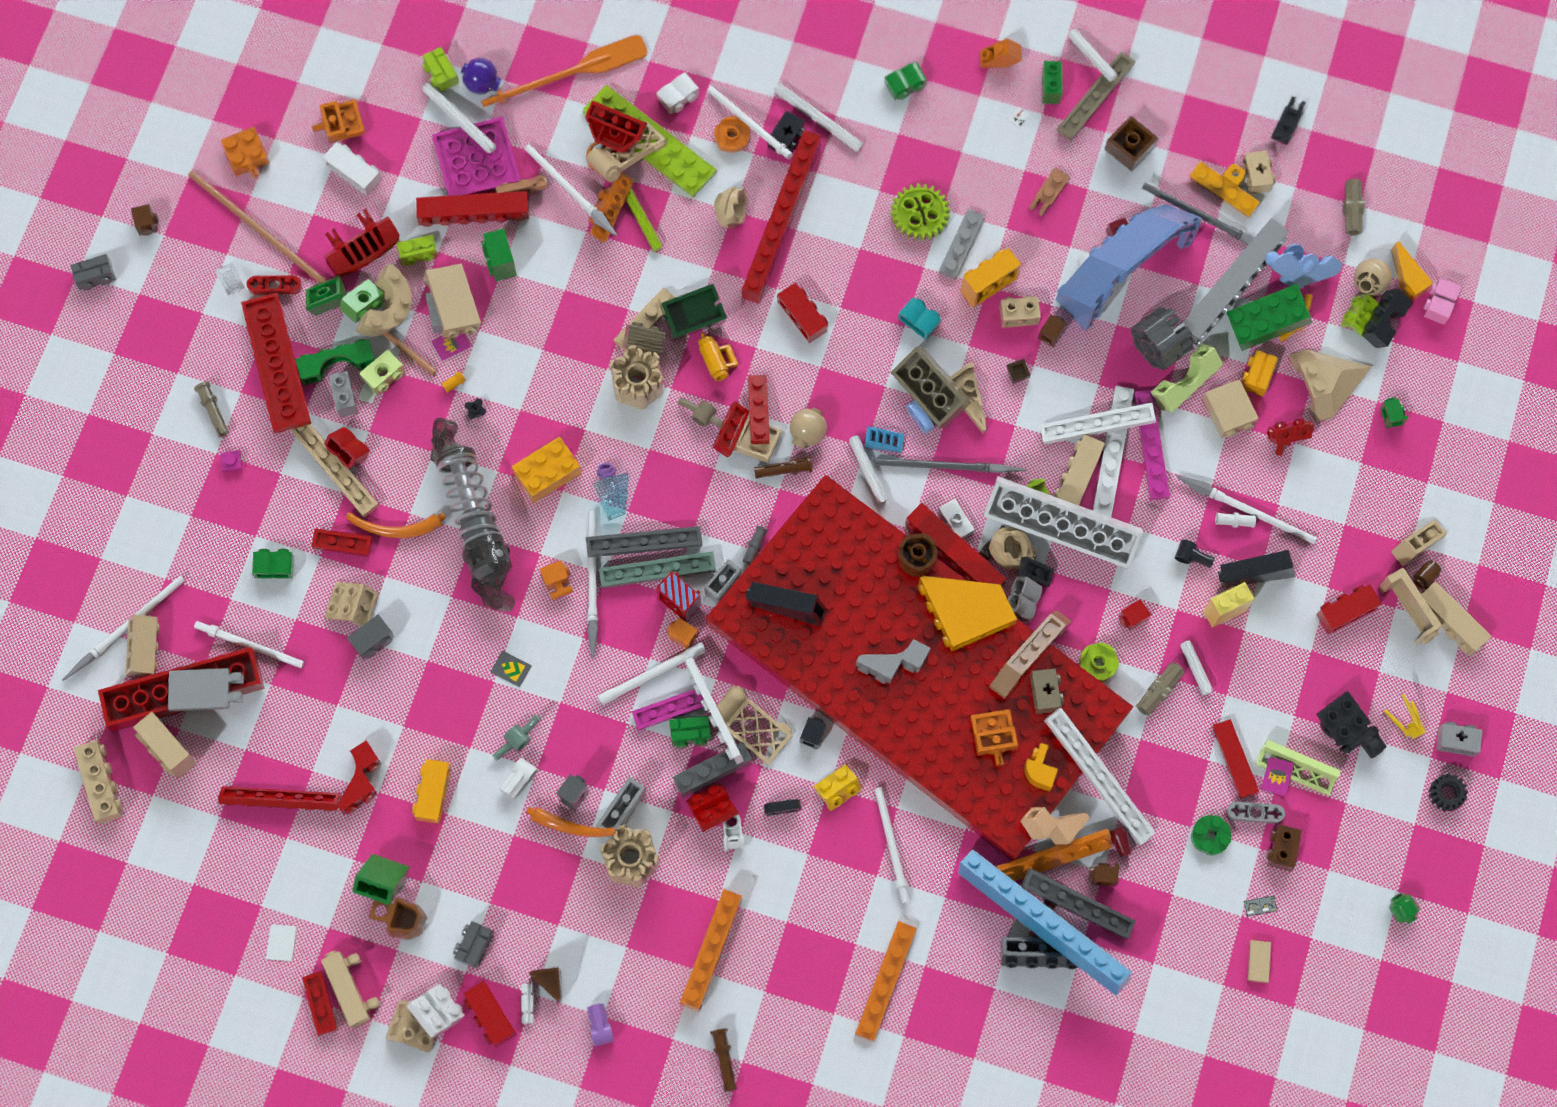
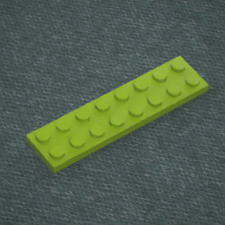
(675, 159)

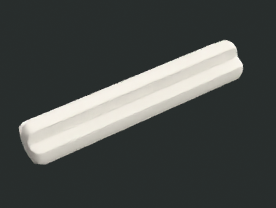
(1196, 667)

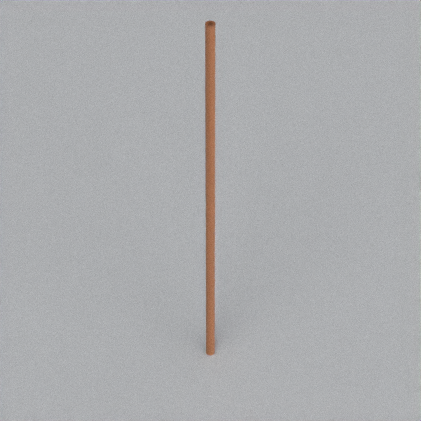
(298, 261)

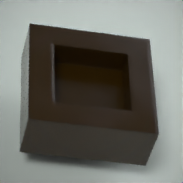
(1018, 371)

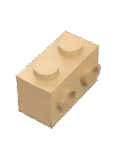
(1019, 311)

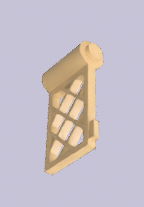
(609, 163)
(733, 704)

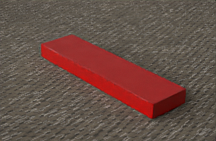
(1235, 759)

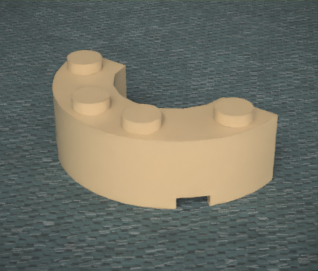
(397, 304)

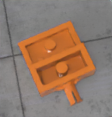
(340, 120)
(245, 152)
(994, 734)

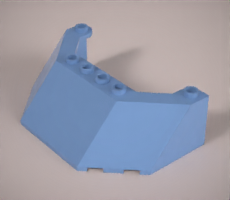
(1120, 255)

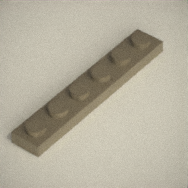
(1094, 97)

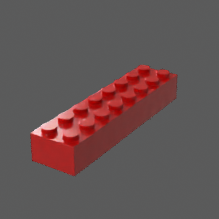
(133, 700)

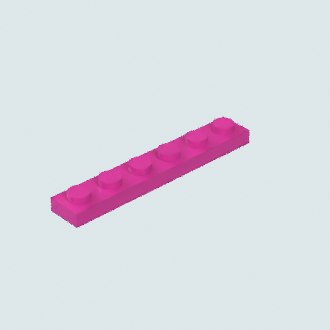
(1152, 451)

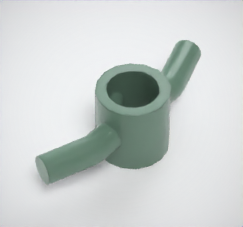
(517, 737)

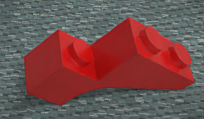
(360, 788)

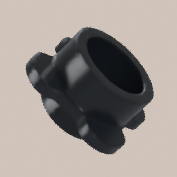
(475, 413)

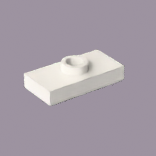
(956, 518)

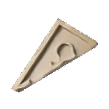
(967, 382)

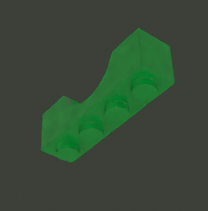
(313, 366)

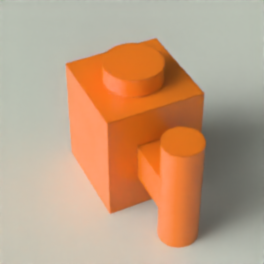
(555, 577)

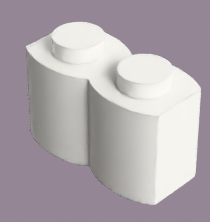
(678, 93)

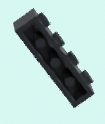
(1031, 954)

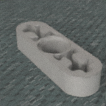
(1269, 818)

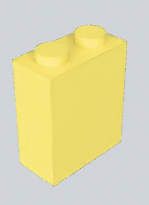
(1228, 604)

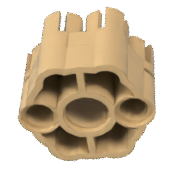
(637, 364)
(630, 840)

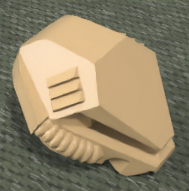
(724, 207)
(1009, 546)

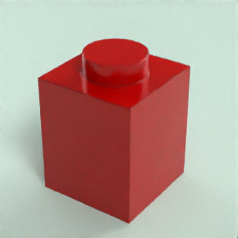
(1134, 615)

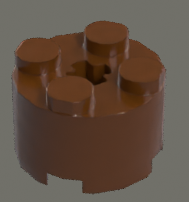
(913, 545)

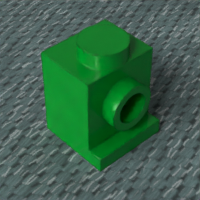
(1393, 413)

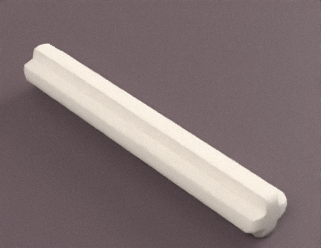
(1092, 55)
(867, 469)

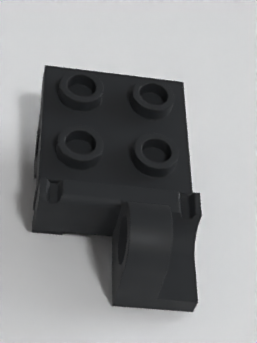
(1348, 726)

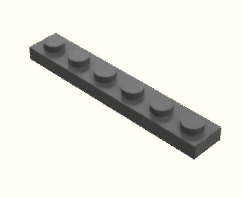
(643, 541)
(1078, 904)

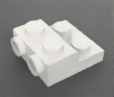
(436, 1010)

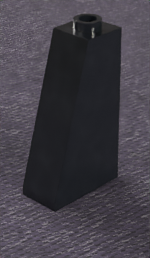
(1257, 569)
(787, 602)

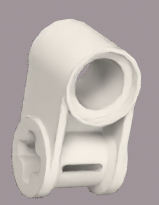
(733, 834)

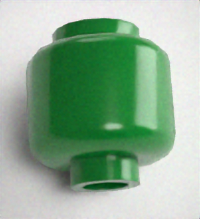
(1404, 908)

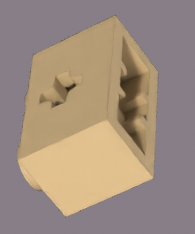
(1258, 172)

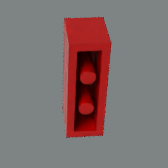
(802, 312)
(1348, 608)
(489, 1014)

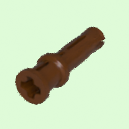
(793, 467)
(722, 1050)

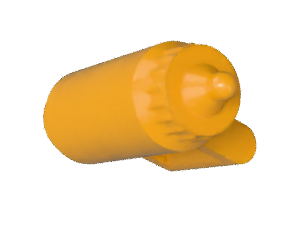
(713, 358)

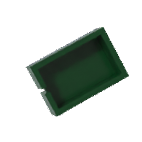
(693, 312)

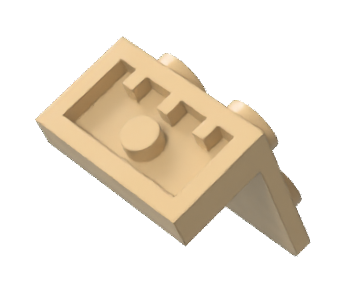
(351, 603)
(407, 1029)

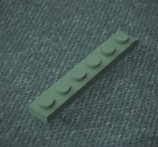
(656, 569)

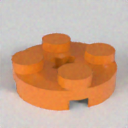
(730, 144)

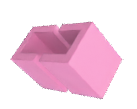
(1441, 302)

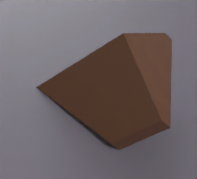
(550, 980)

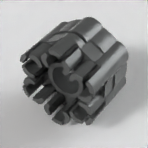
(1158, 341)

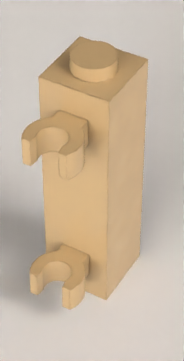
(345, 988)

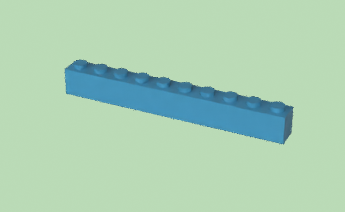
(1045, 922)

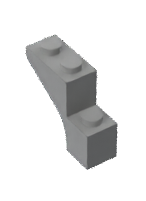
(886, 666)

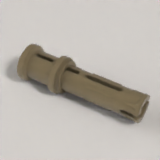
(209, 401)

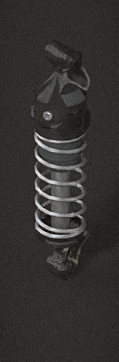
(483, 543)

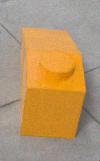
(1411, 277)

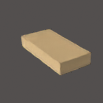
(1259, 961)

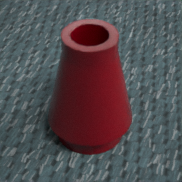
(1121, 841)

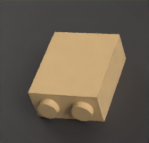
(1230, 409)

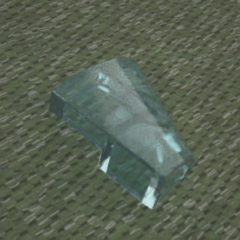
(613, 495)

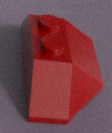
(613, 127)

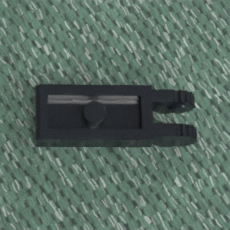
(1287, 122)

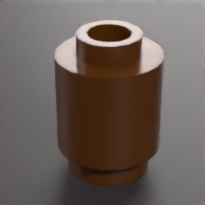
(1427, 574)

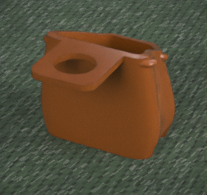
(403, 918)

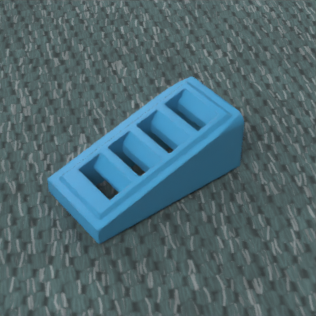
(883, 446)

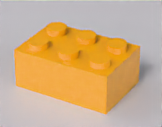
(990, 277)
(546, 469)

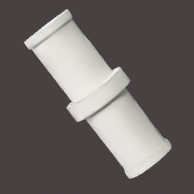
(1235, 520)

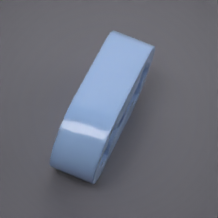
(920, 416)

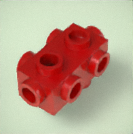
(1284, 434)

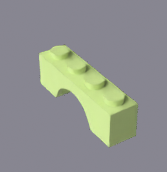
(1203, 364)

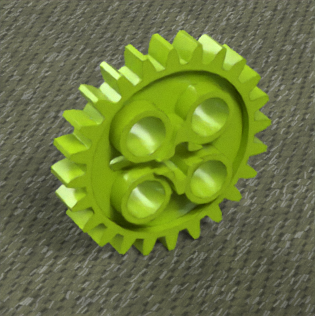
(904, 216)

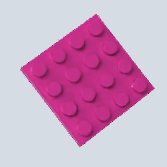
(468, 166)

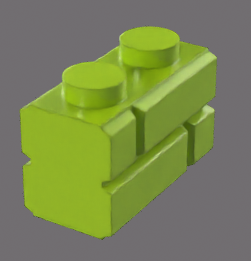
(440, 69)

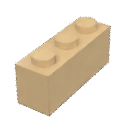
(141, 646)

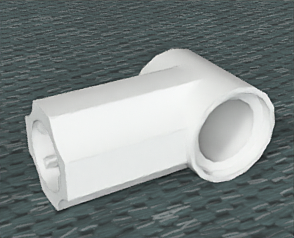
(521, 774)

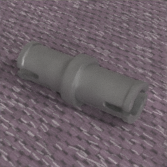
(755, 544)

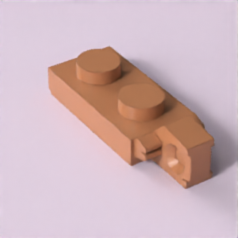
(530, 186)

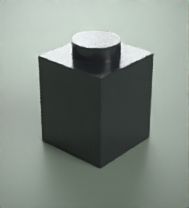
(813, 732)

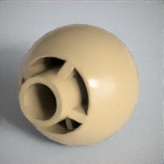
(1372, 276)
(808, 427)

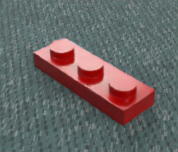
(731, 429)
(342, 542)
(319, 1003)

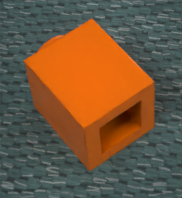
(682, 633)

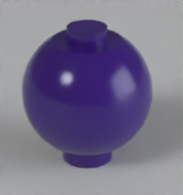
(480, 76)

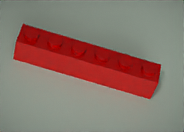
(472, 208)
(953, 548)

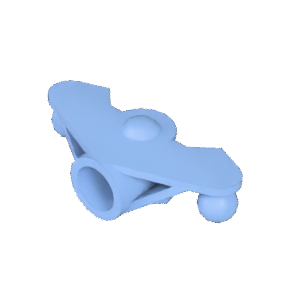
(1301, 268)

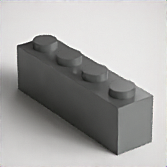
(710, 771)

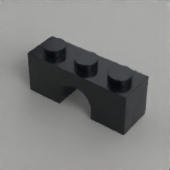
(1378, 328)

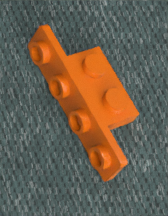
(610, 203)

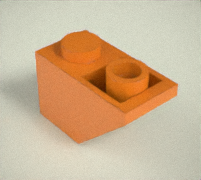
(1001, 54)

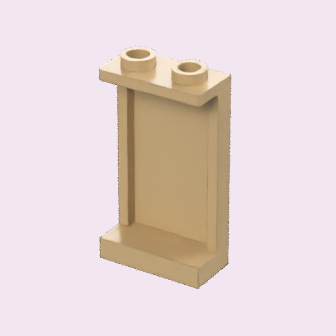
(453, 300)
(1413, 603)

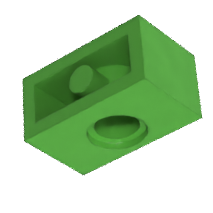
(353, 304)

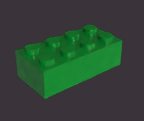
(1269, 317)

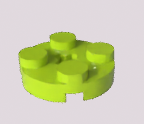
(1109, 660)

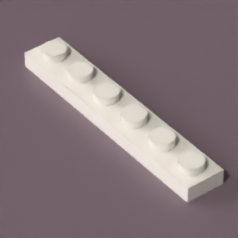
(1098, 423)
(716, 718)

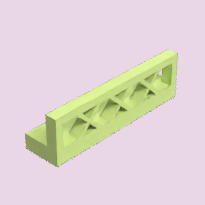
(1303, 762)

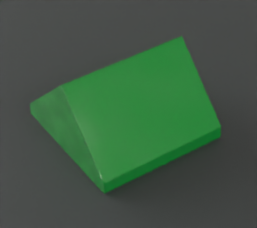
(325, 296)

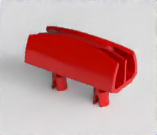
(362, 248)

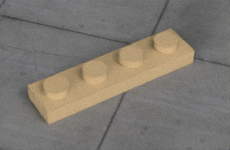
(648, 315)

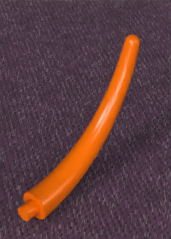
(421, 528)
(559, 824)

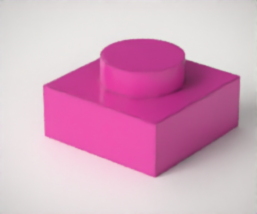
(231, 461)

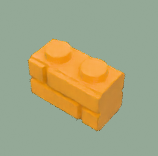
(1259, 373)

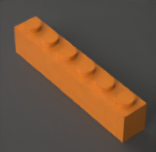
(711, 950)

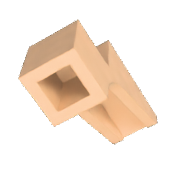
(1060, 829)

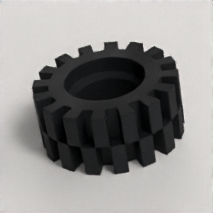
(1456, 784)

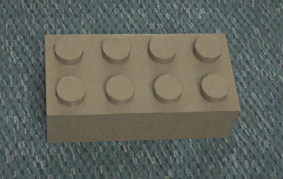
(931, 387)

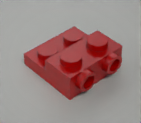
(711, 807)

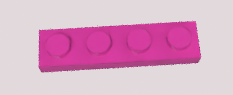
(667, 709)

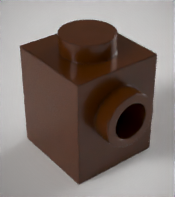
(144, 220)

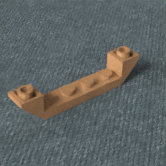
(1029, 652)

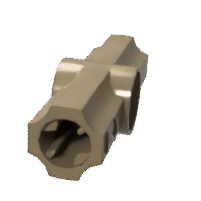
(1353, 207)
(1160, 689)

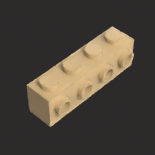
(98, 782)

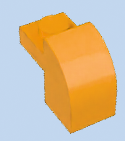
(1038, 773)

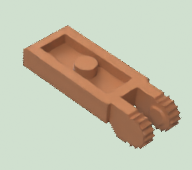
(1050, 190)

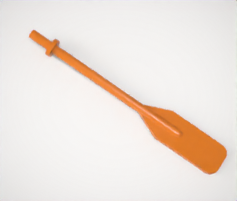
(597, 61)

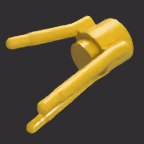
(1416, 727)

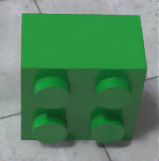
(498, 255)

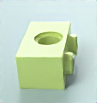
(384, 362)

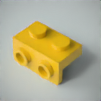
(838, 787)

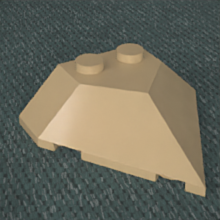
(1328, 380)

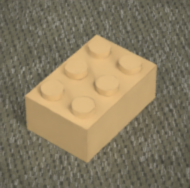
(164, 746)

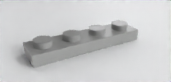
(961, 244)

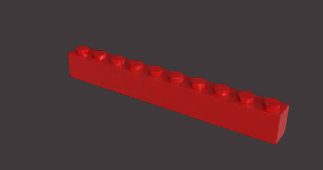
(781, 217)

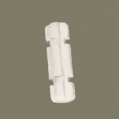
(527, 1003)

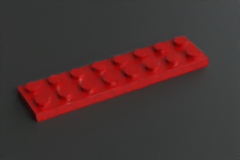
(276, 363)

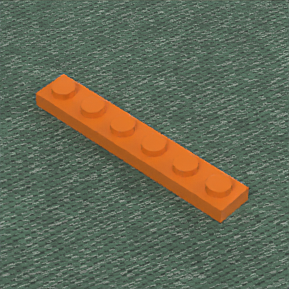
(1058, 855)
(885, 981)

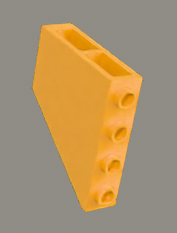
(966, 609)

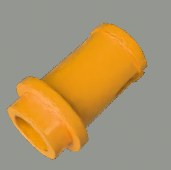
(453, 381)

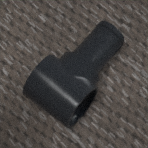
(1188, 552)

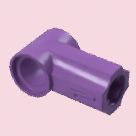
(601, 1030)

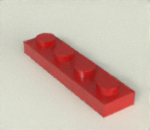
(758, 409)

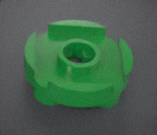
(1207, 845)

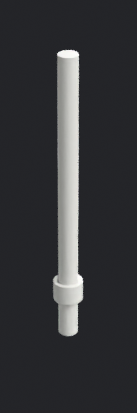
(214, 631)
(901, 882)

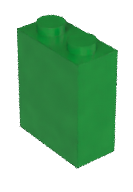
(380, 879)

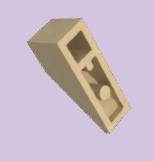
(1418, 542)

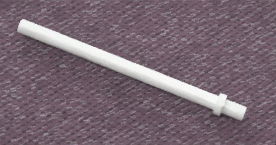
(780, 147)

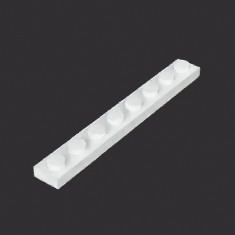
(1112, 457)
(1099, 776)

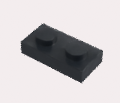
(1035, 571)

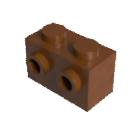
(1284, 847)

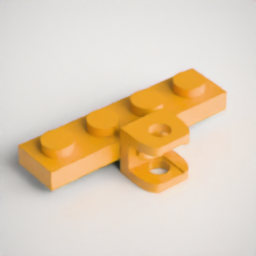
(1226, 186)

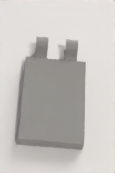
(203, 689)

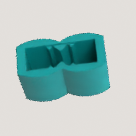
(919, 318)

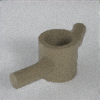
(703, 413)

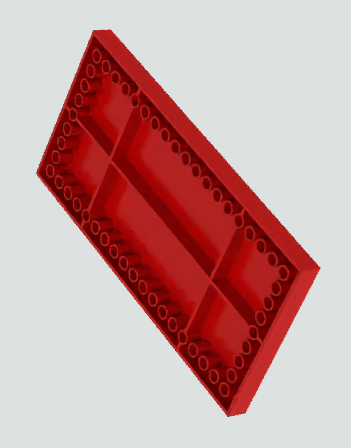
(921, 719)

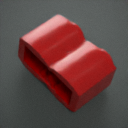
(346, 447)

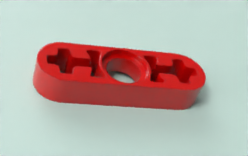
(288, 279)

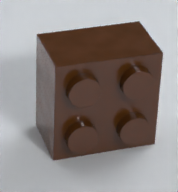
(1131, 143)

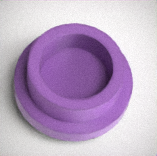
(605, 470)

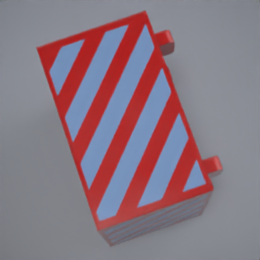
(678, 596)

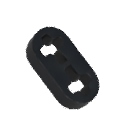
(782, 807)

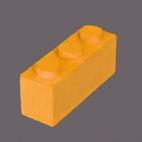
(431, 791)

